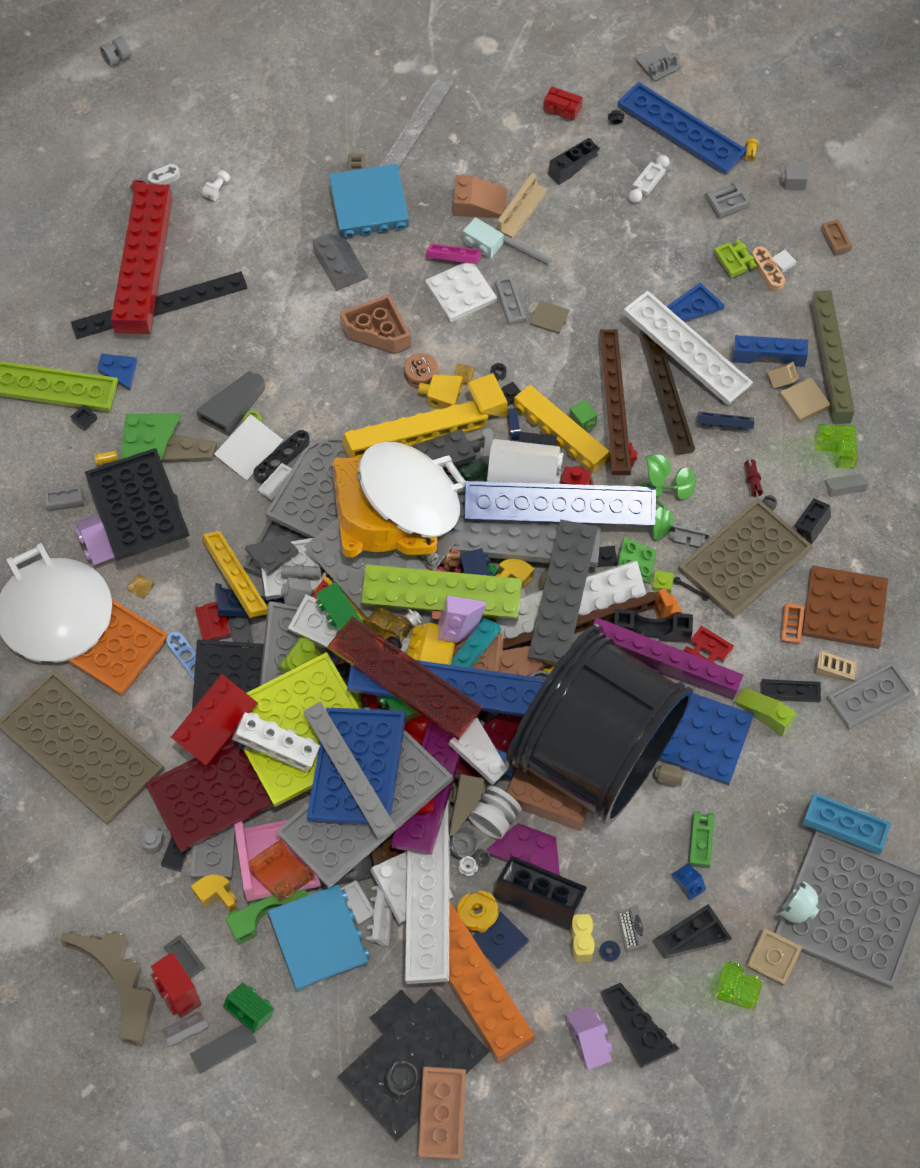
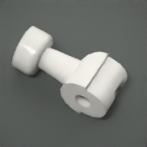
(210, 190)

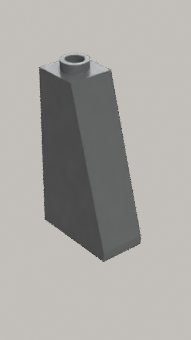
(231, 404)

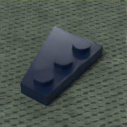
(229, 605)

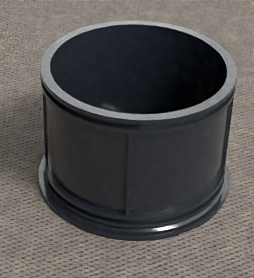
(598, 725)

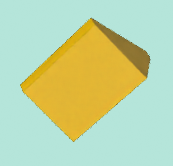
(489, 396)

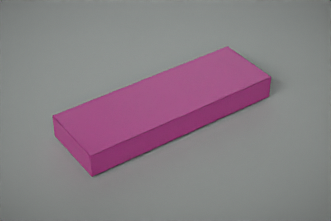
(453, 253)

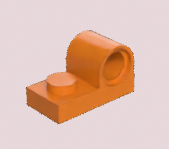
(665, 605)

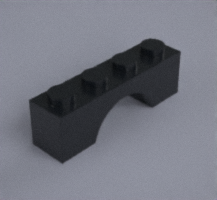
(672, 628)

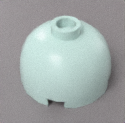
(801, 904)

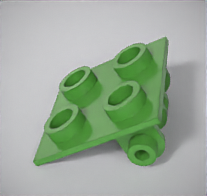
(642, 554)

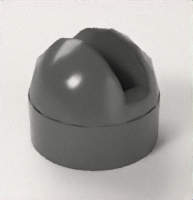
(770, 501)
(485, 855)

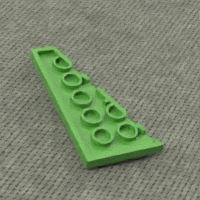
(147, 432)

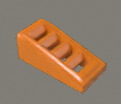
(795, 609)

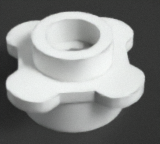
(413, 617)

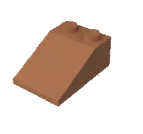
(478, 198)

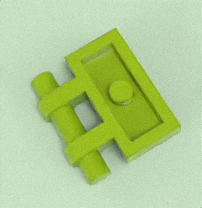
(731, 260)

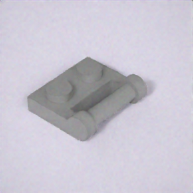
(728, 203)
(487, 435)

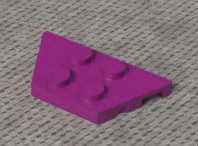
(529, 846)

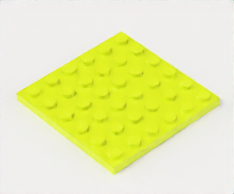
(283, 703)

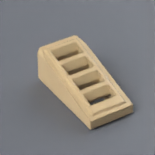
(833, 659)

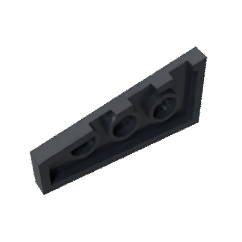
(644, 1037)

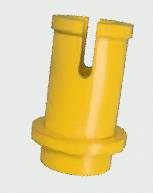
(752, 145)
(105, 458)

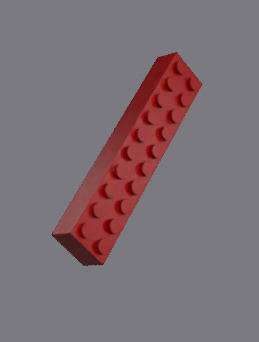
(142, 259)

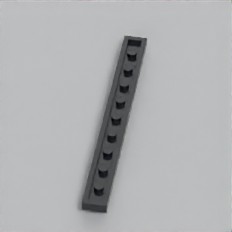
(167, 302)

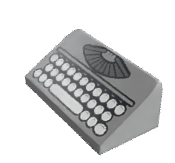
(632, 929)

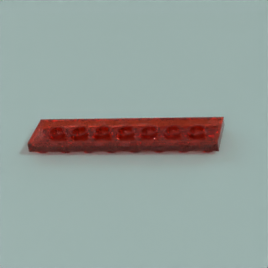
(405, 678)

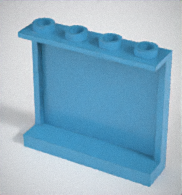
(369, 200)
(318, 937)

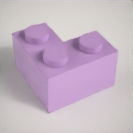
(95, 538)
(590, 1037)

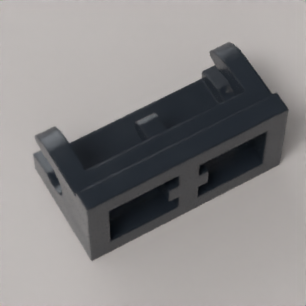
(813, 520)

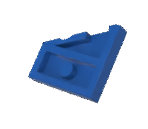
(118, 367)

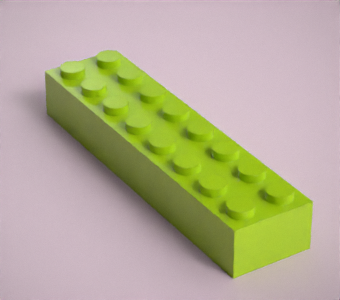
(428, 589)

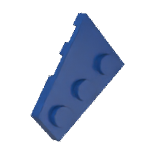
(695, 303)

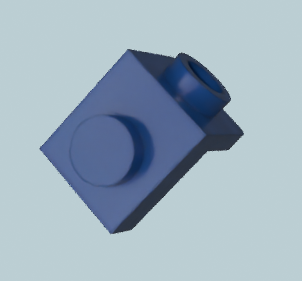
(689, 880)

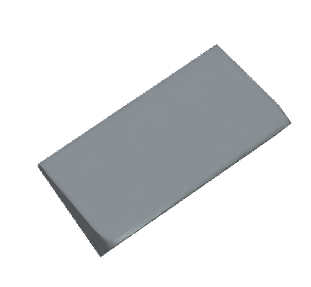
(846, 484)

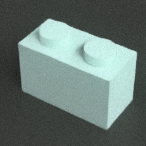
(483, 237)

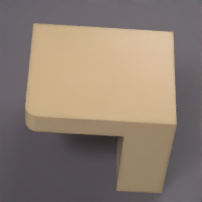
(783, 375)

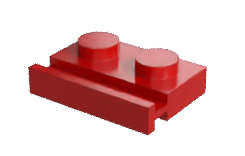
(212, 625)

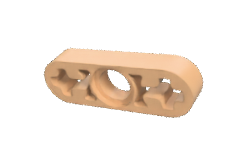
(768, 276)

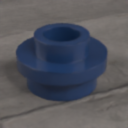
(609, 956)

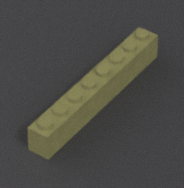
(832, 357)

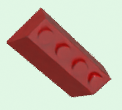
(213, 720)

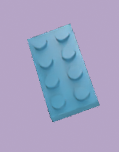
(847, 823)

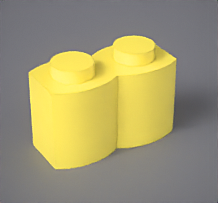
(582, 936)

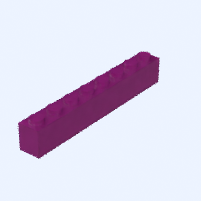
(674, 661)

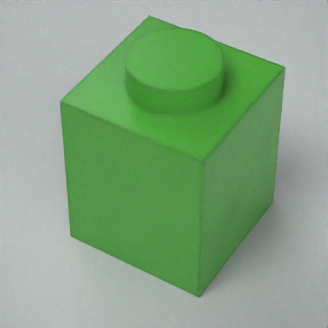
(583, 415)

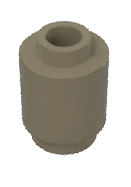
(669, 774)

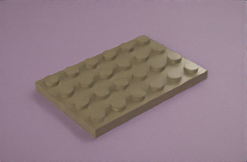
(745, 558)

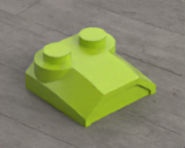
(300, 653)

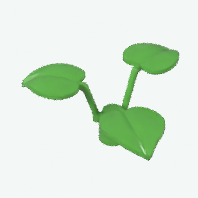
(685, 481)

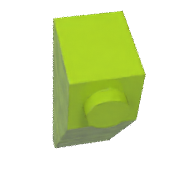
(766, 710)

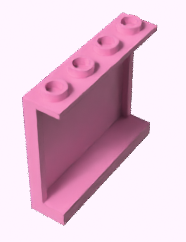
(252, 842)

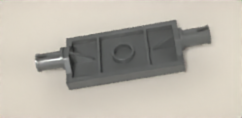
(453, 445)

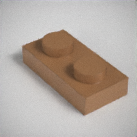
(836, 236)

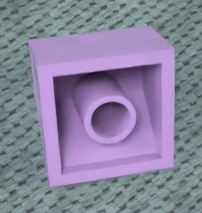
(459, 618)

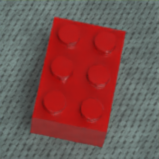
(175, 986)

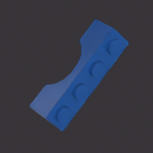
(749, 348)

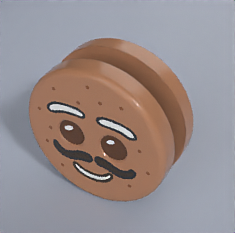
(420, 369)

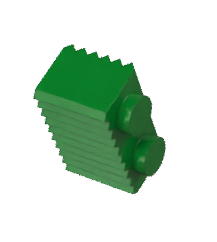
(248, 1007)

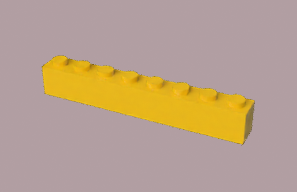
(415, 428)

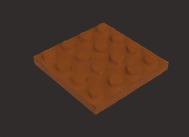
(845, 607)

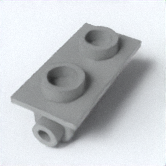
(682, 532)

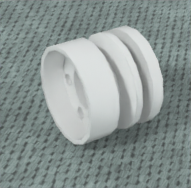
(494, 812)

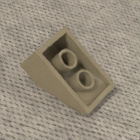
(463, 798)

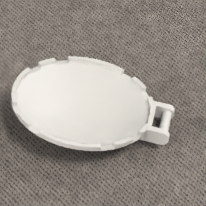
(411, 488)
(53, 607)

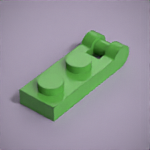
(701, 840)

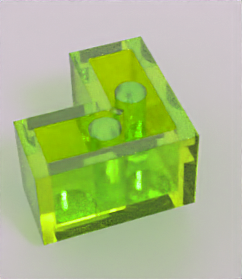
(840, 440)
(738, 988)

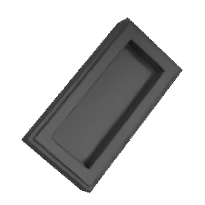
(185, 955)

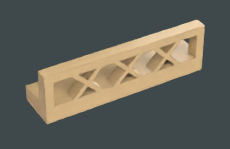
(521, 207)

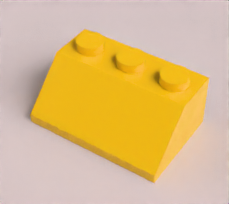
(426, 646)

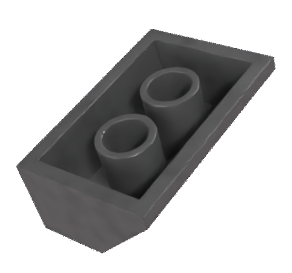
(338, 261)

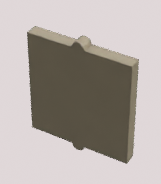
(549, 317)

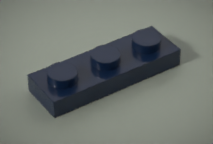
(725, 420)

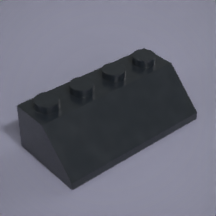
(539, 892)

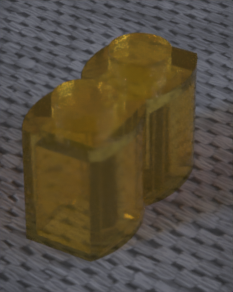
(387, 624)

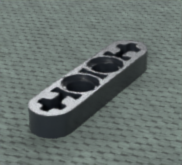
(281, 456)

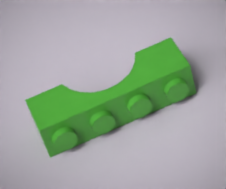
(244, 922)

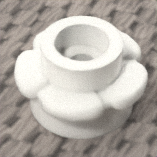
(467, 861)

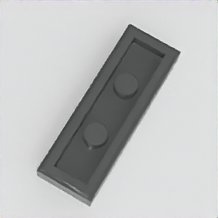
(222, 1048)

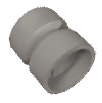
(118, 46)

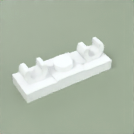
(382, 919)

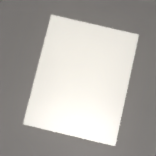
(248, 446)

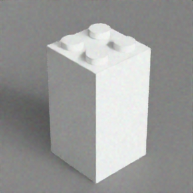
(524, 462)

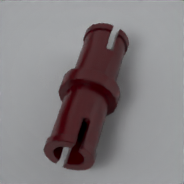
(753, 478)

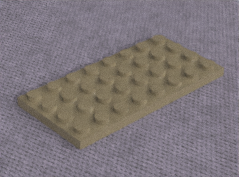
(80, 746)

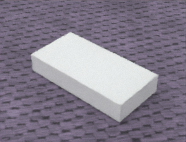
(274, 482)
(358, 902)

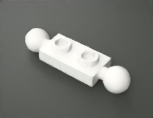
(649, 179)

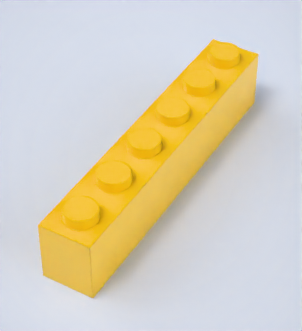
(569, 434)

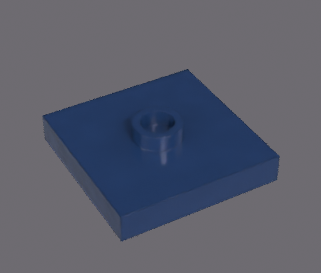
(501, 941)

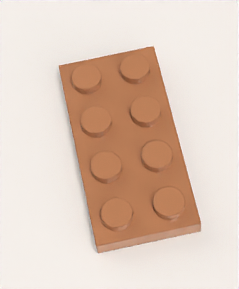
(441, 1113)

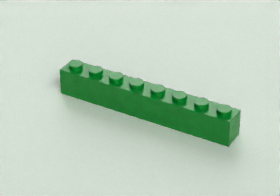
(338, 612)

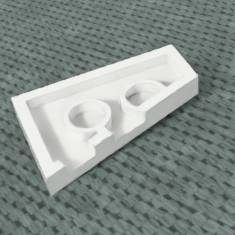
(480, 752)

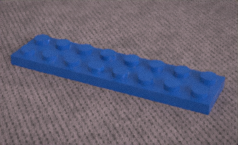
(682, 127)

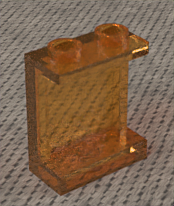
(279, 871)

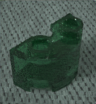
(473, 471)

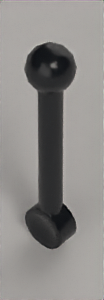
(677, 580)

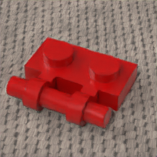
(710, 644)

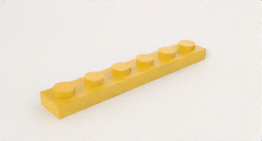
(235, 574)

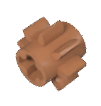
(451, 559)

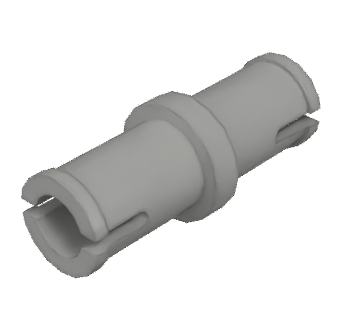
(301, 571)

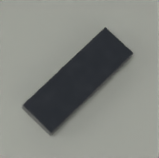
(791, 690)

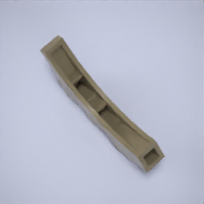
(110, 953)

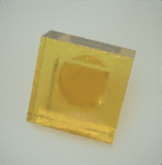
(465, 371)
(140, 586)

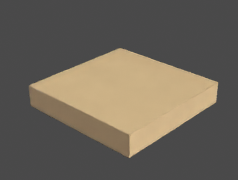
(805, 399)
(774, 956)

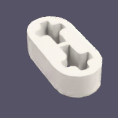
(163, 175)

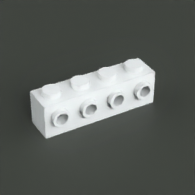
(276, 742)

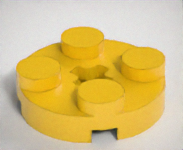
(483, 920)

